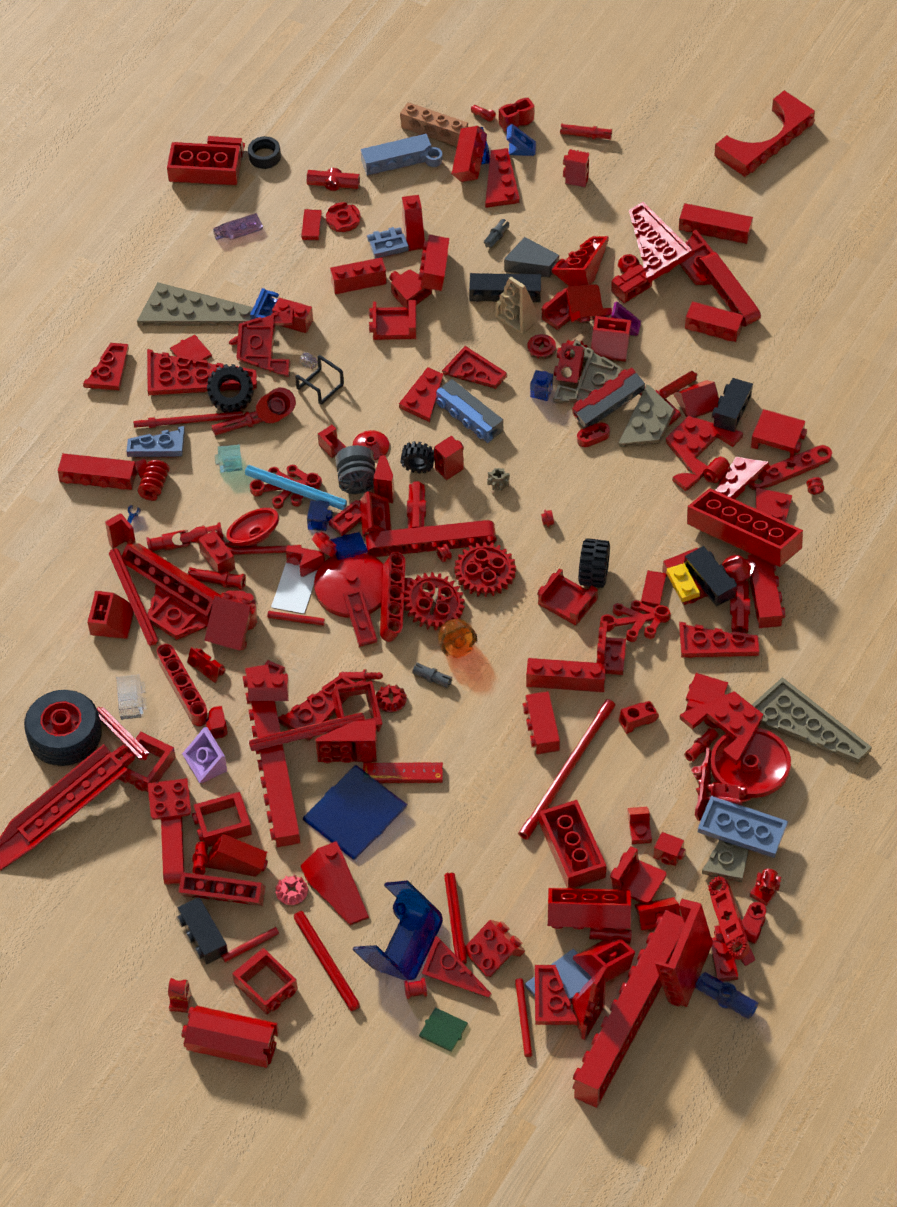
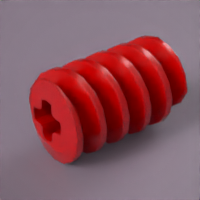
(153, 480)

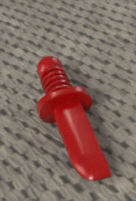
(363, 675)

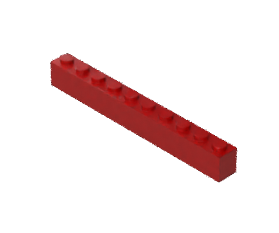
(274, 768)

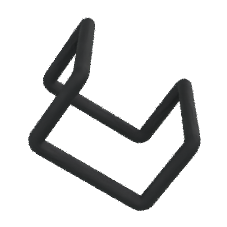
(306, 381)

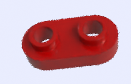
(324, 544)

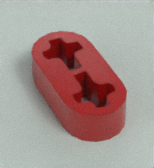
(593, 435)

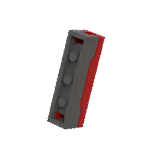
(608, 398)

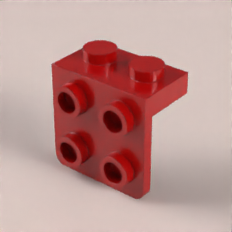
(585, 303)
(611, 651)
(169, 799)
(637, 876)
(493, 947)

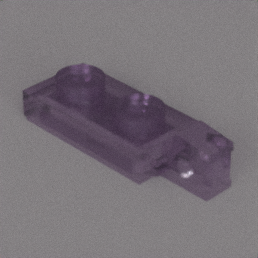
(238, 227)

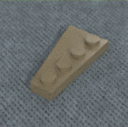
(727, 861)

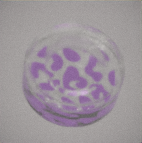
(308, 360)

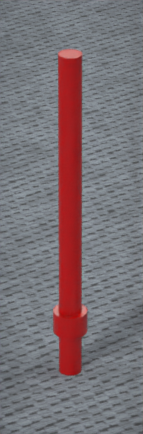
(152, 422)

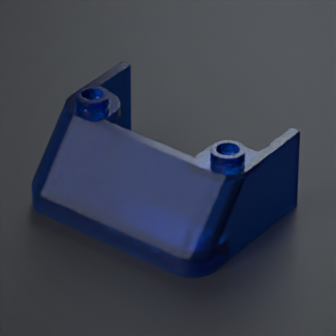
(412, 937)

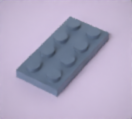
(742, 826)

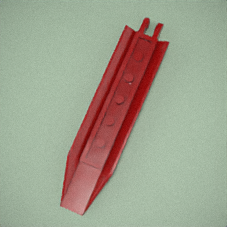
(62, 802)

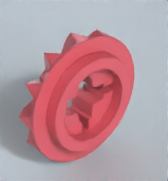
(291, 897)

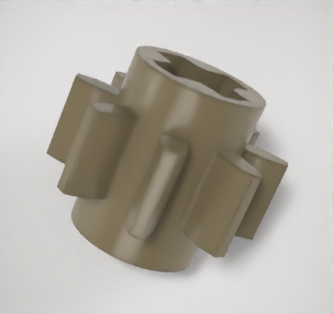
(498, 479)

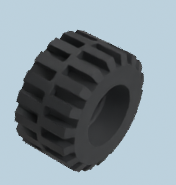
(225, 374)
(594, 563)

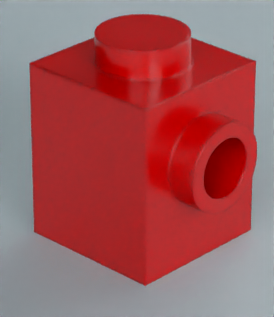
(669, 849)

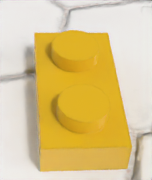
(683, 582)

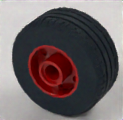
(63, 727)

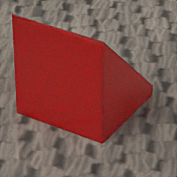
(140, 467)
(748, 959)

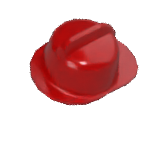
(275, 405)
(738, 568)

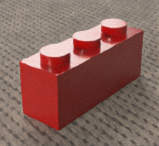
(469, 153)
(358, 275)
(714, 321)
(541, 723)

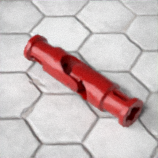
(165, 540)

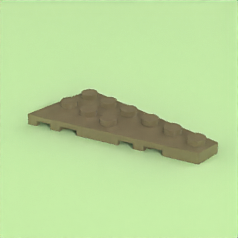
(190, 308)

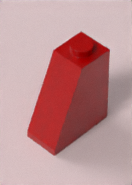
(413, 222)
(236, 857)

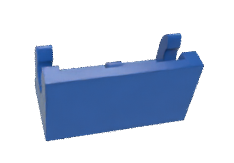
(264, 304)

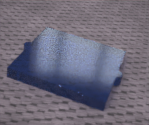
(349, 545)

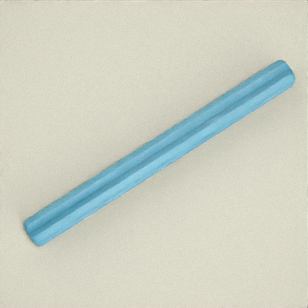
(295, 487)

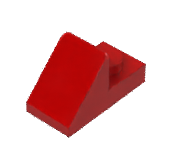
(308, 559)
(639, 825)

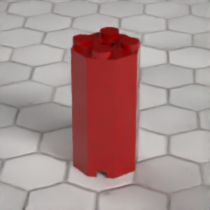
(230, 1036)

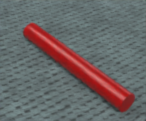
(296, 618)
(250, 944)

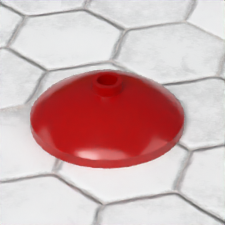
(253, 527)

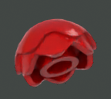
(627, 261)

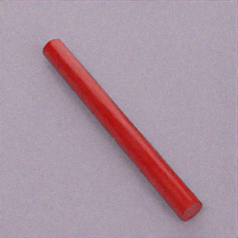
(259, 549)
(523, 1017)

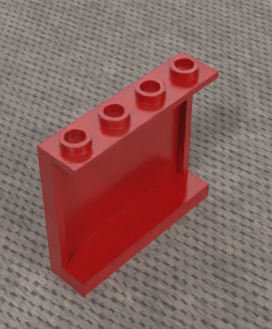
(688, 956)

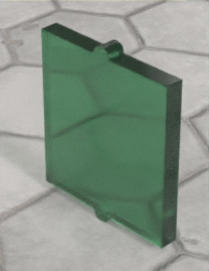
(443, 1029)

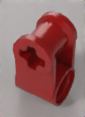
(752, 923)

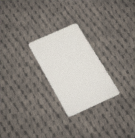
(293, 589)

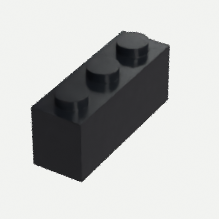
(732, 404)
(710, 576)
(201, 930)

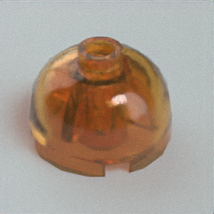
(456, 638)

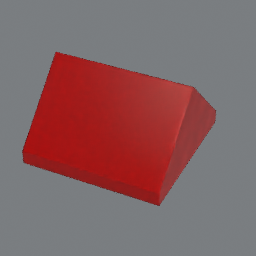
(698, 398)
(374, 513)

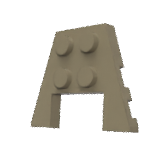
(595, 374)

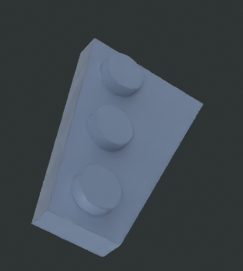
(160, 445)

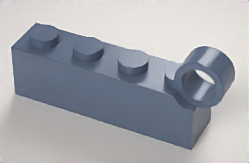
(400, 154)

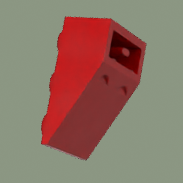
(349, 743)

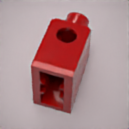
(408, 287)

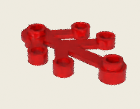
(306, 479)
(659, 615)

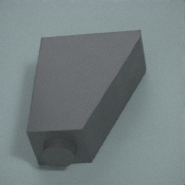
(530, 259)

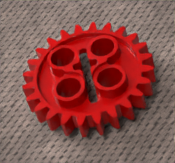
(486, 576)
(416, 597)

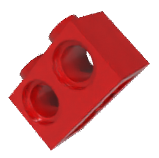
(574, 364)

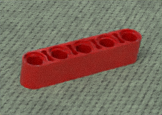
(729, 288)
(396, 603)
(180, 677)
(172, 850)

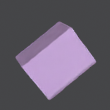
(205, 757)

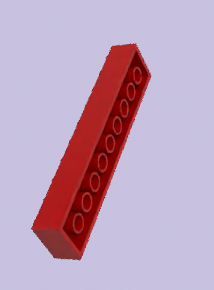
(626, 1013)

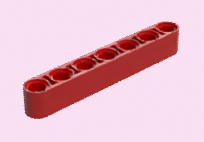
(429, 537)

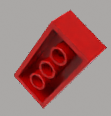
(204, 163)
(572, 844)
(589, 908)

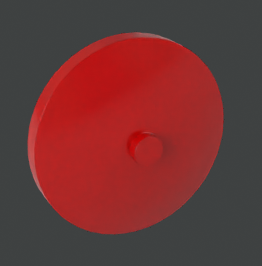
(345, 575)
(761, 767)

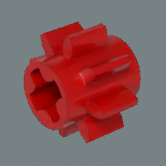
(768, 881)

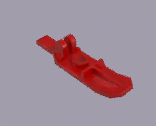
(703, 774)

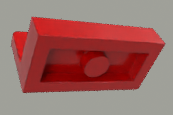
(119, 531)
(650, 912)

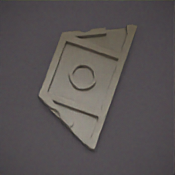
(648, 420)

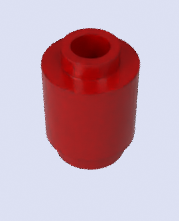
(716, 469)

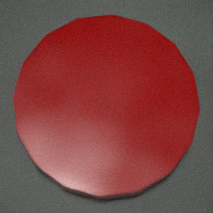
(343, 217)

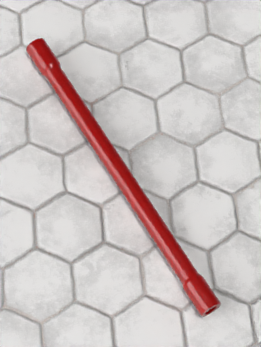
(531, 823)

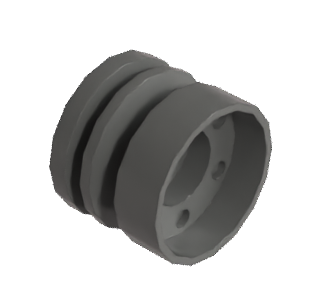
(355, 469)

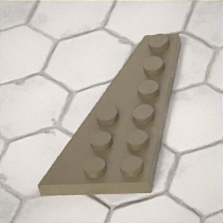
(800, 717)

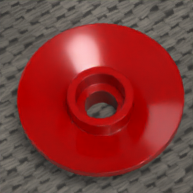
(375, 441)

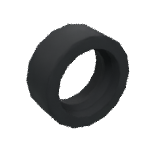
(264, 143)

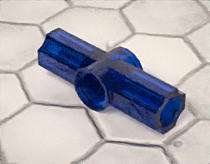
(737, 1001)

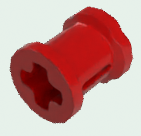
(415, 988)

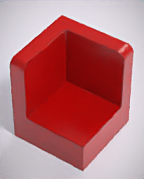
(329, 442)

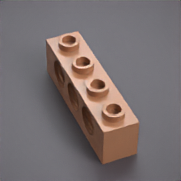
(429, 122)

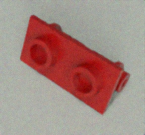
(201, 661)
(735, 794)

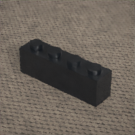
(490, 286)

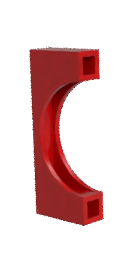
(747, 156)

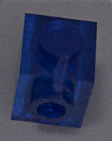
(541, 385)
(319, 515)

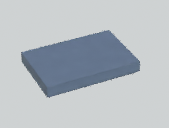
(571, 974)

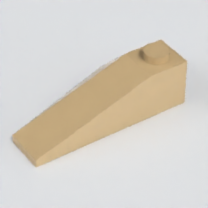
(516, 307)

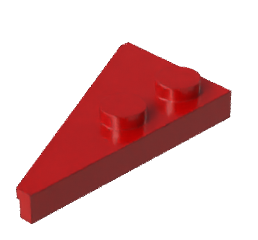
(447, 968)

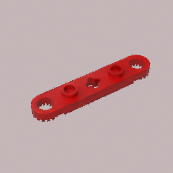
(802, 463)
(732, 929)

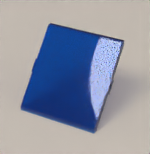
(355, 812)

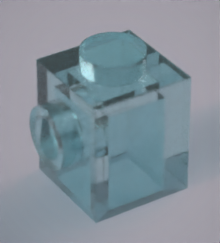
(229, 458)

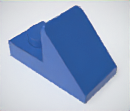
(519, 142)

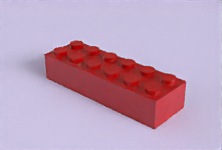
(745, 527)

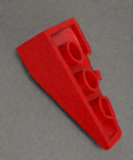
(582, 264)
(332, 879)
(590, 1003)

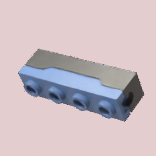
(469, 411)

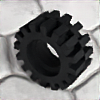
(417, 457)

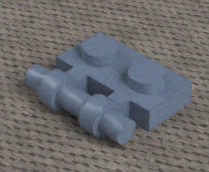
(387, 242)

